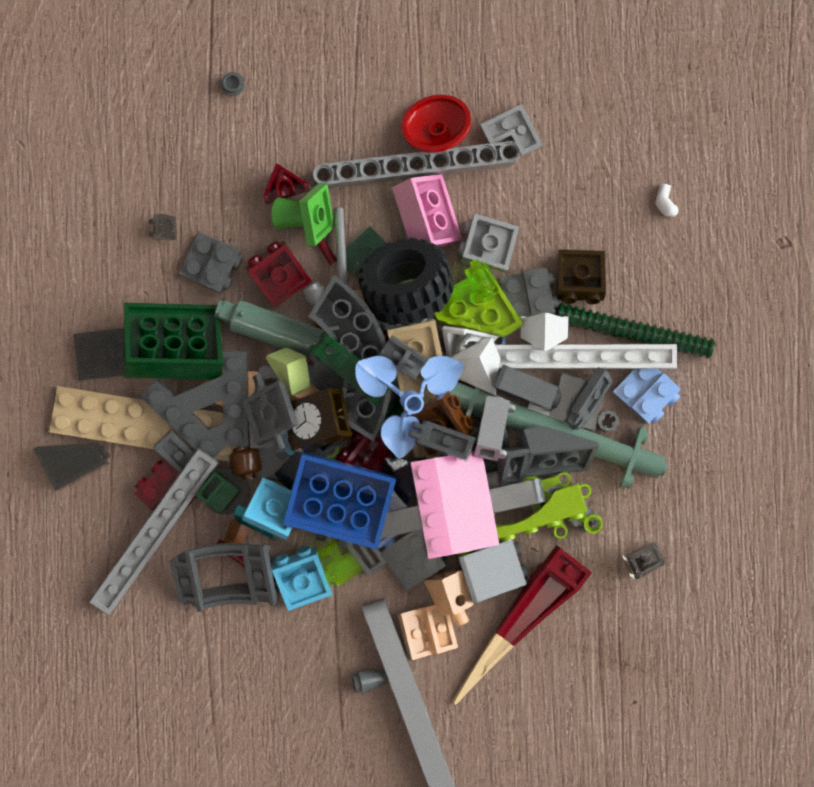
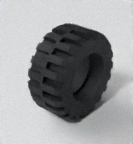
(411, 300)

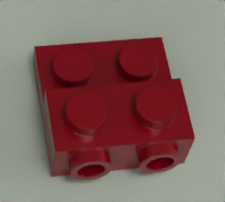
(277, 273)
(365, 452)
(153, 489)

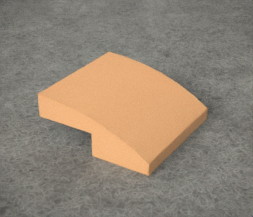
(426, 632)

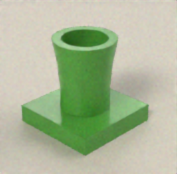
(311, 212)

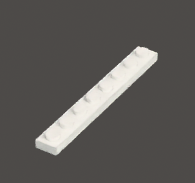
(589, 356)

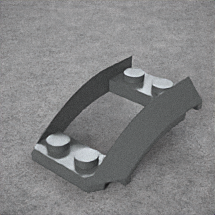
(258, 572)

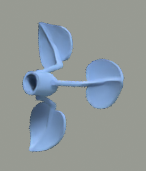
(378, 372)

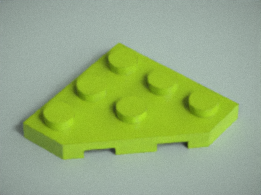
(491, 317)

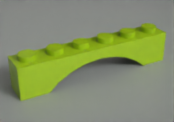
(563, 504)

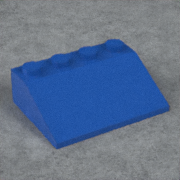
(339, 500)

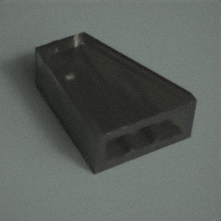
(71, 462)

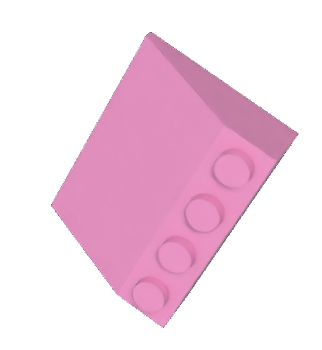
(454, 505)

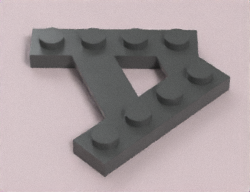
(179, 409)

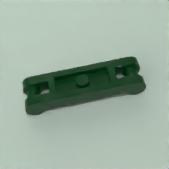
(340, 361)

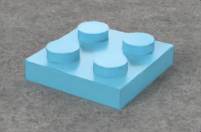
(269, 508)

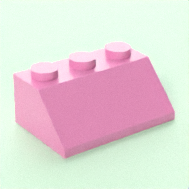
(427, 210)

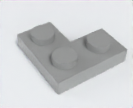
(513, 124)

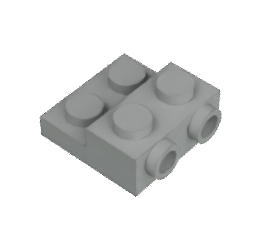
(488, 242)

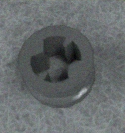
(613, 425)

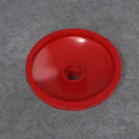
(436, 123)

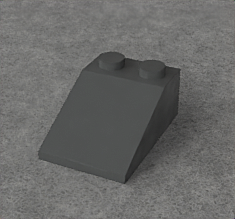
(556, 451)

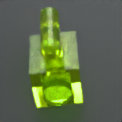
(481, 281)
(343, 566)

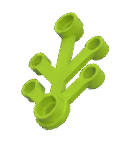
(553, 481)

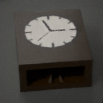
(320, 420)

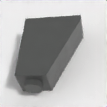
(527, 388)

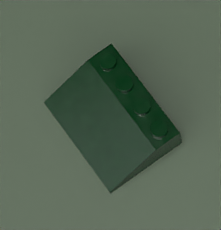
(171, 341)

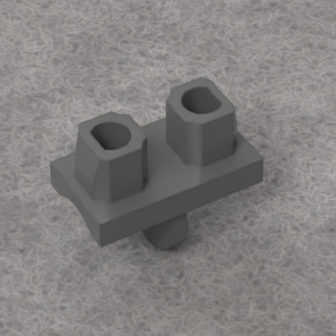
(403, 357)

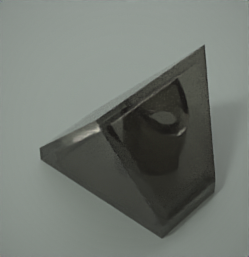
(402, 470)

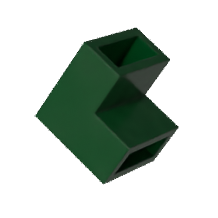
(218, 492)

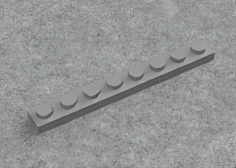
(153, 531)

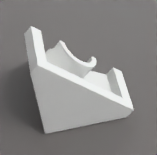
(544, 330)
(459, 339)
(480, 365)

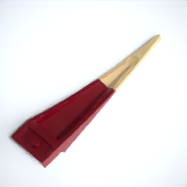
(545, 591)

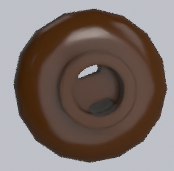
(245, 462)

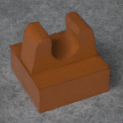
(237, 532)

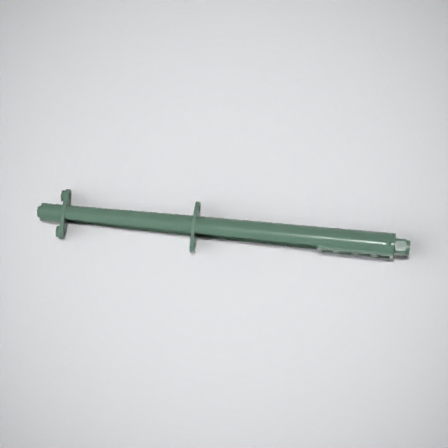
(298, 336)

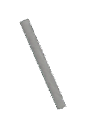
(340, 244)

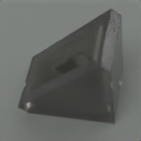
(643, 560)

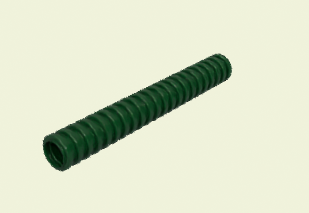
(636, 331)

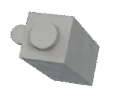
(492, 428)

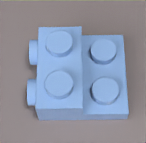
(647, 393)

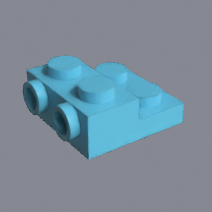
(301, 577)

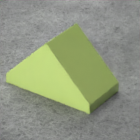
(291, 369)

